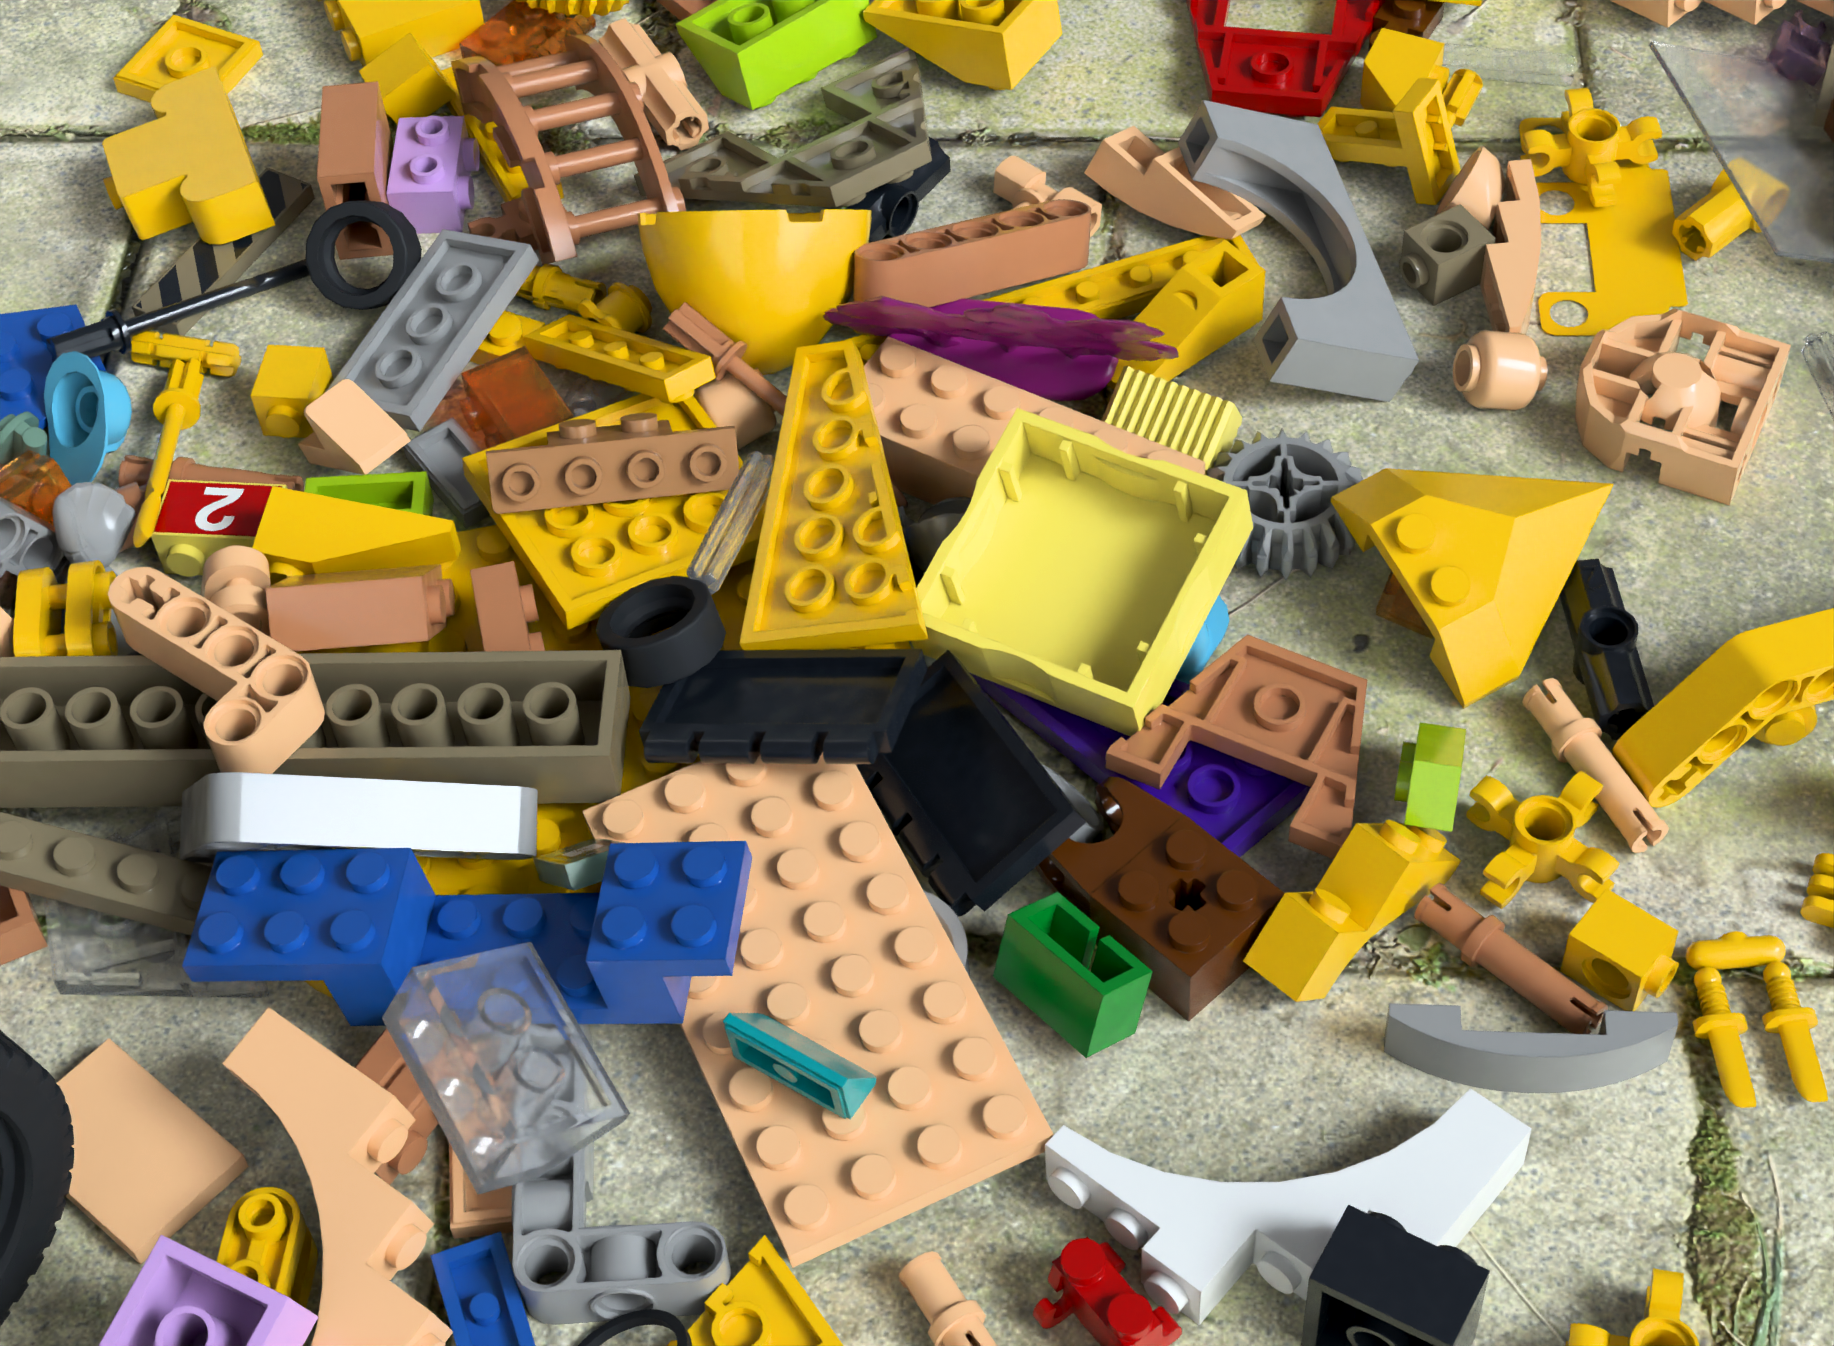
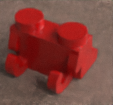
(1103, 1299)

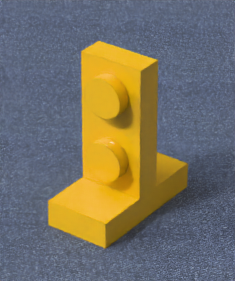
(1410, 136)

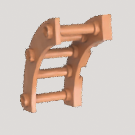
(494, 96)

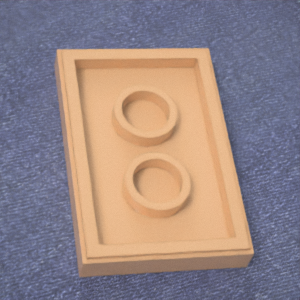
(140, 1152)

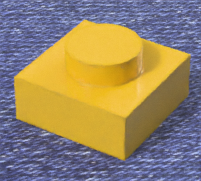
(505, 336)

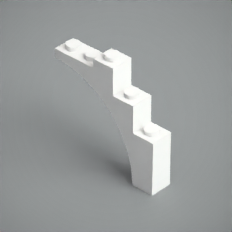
(1208, 1232)

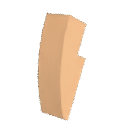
(1162, 188)

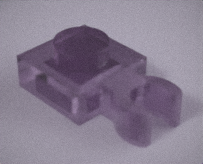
(1798, 50)

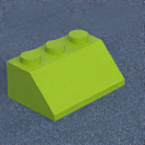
(771, 45)

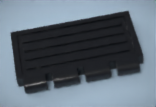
(785, 707)
(967, 792)

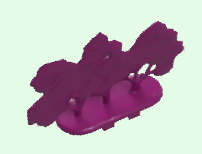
(1031, 347)

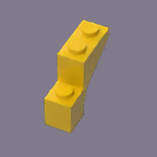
(1367, 886)

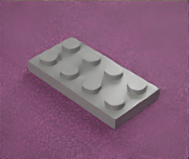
(437, 323)

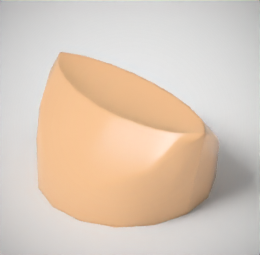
(1477, 187)

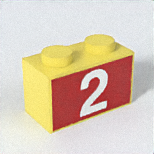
(204, 518)

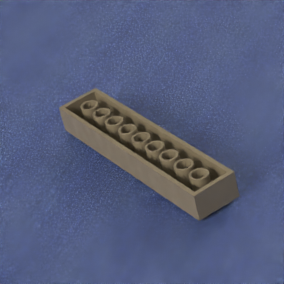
(137, 738)

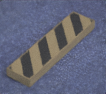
(213, 266)

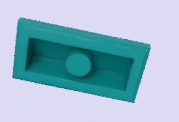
(798, 1062)

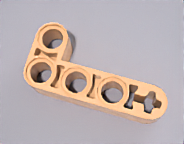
(261, 687)

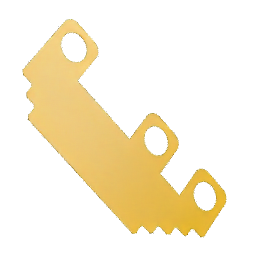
(1630, 247)

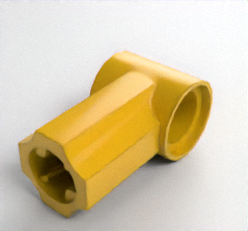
(1713, 221)

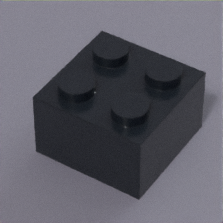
(1391, 1288)

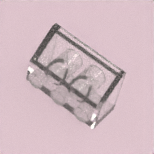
(502, 1064)

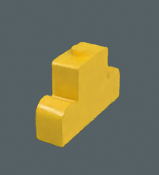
(188, 166)

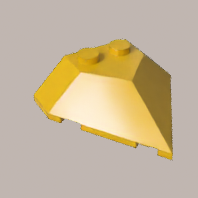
(1475, 560)

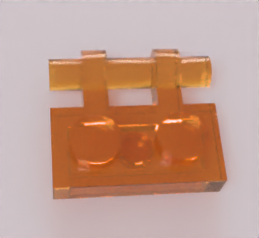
(523, 34)

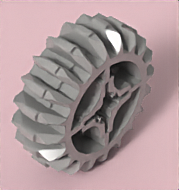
(1306, 479)

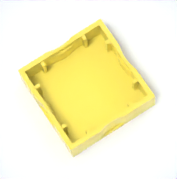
(1081, 571)

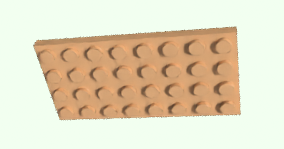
(859, 964)

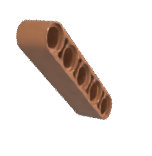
(976, 255)

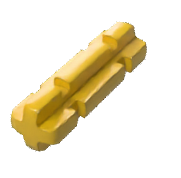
(220, 358)

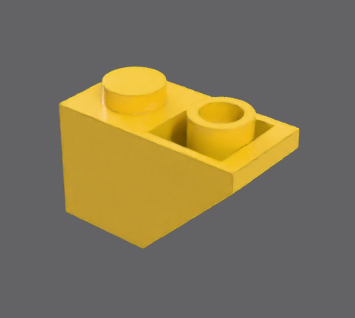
(1395, 65)

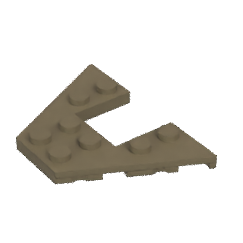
(833, 171)

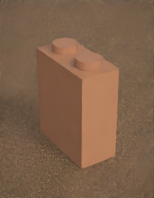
(355, 161)
(360, 607)

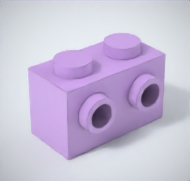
(432, 172)

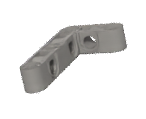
(609, 1266)

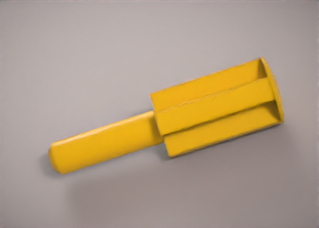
(1461, 95)

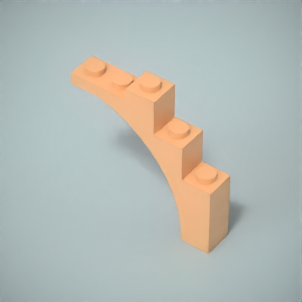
(343, 1135)

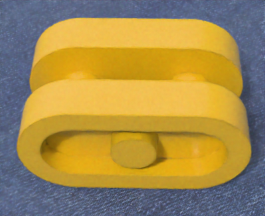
(87, 612)
(270, 1243)

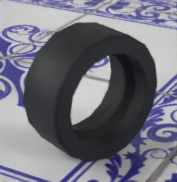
(321, 253)
(652, 607)

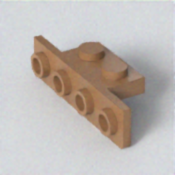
(612, 464)

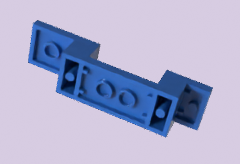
(373, 916)

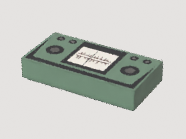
(574, 865)

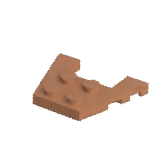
(1273, 714)

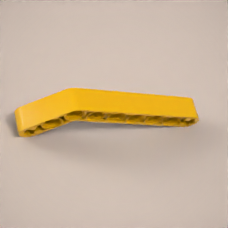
(1727, 704)

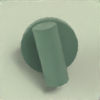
(19, 435)

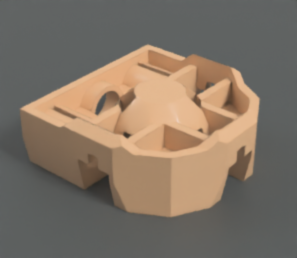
(1643, 360)

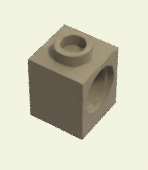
(1444, 254)

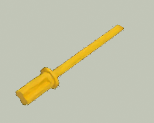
(176, 410)

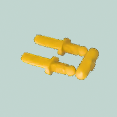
(1723, 1027)

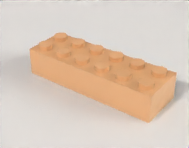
(946, 420)

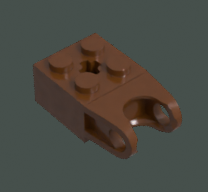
(1165, 895)

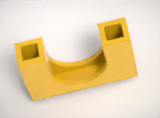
(378, 24)

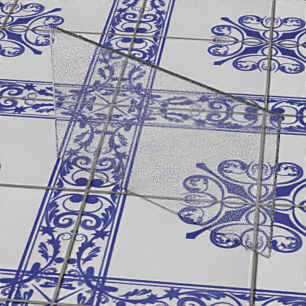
(1764, 142)

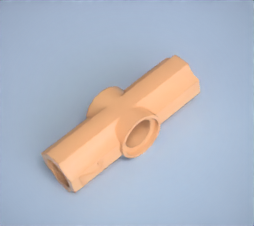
(661, 83)

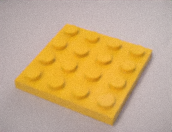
(601, 550)

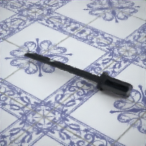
(114, 333)

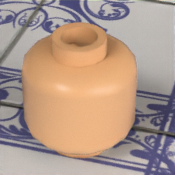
(1499, 370)
(734, 404)

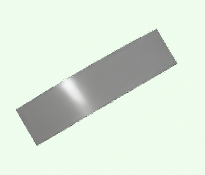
(1528, 1061)

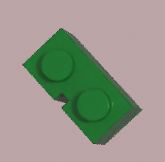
(1047, 965)

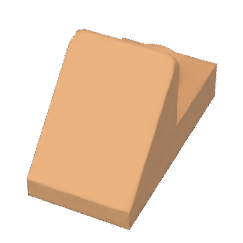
(350, 431)

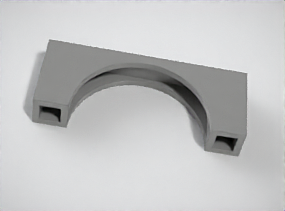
(1284, 167)

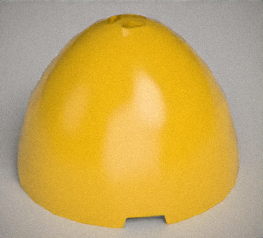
(757, 272)

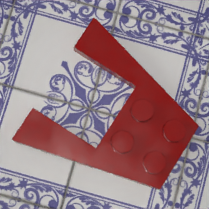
(1277, 68)

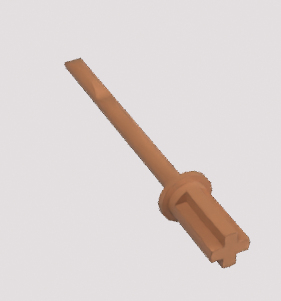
(701, 336)

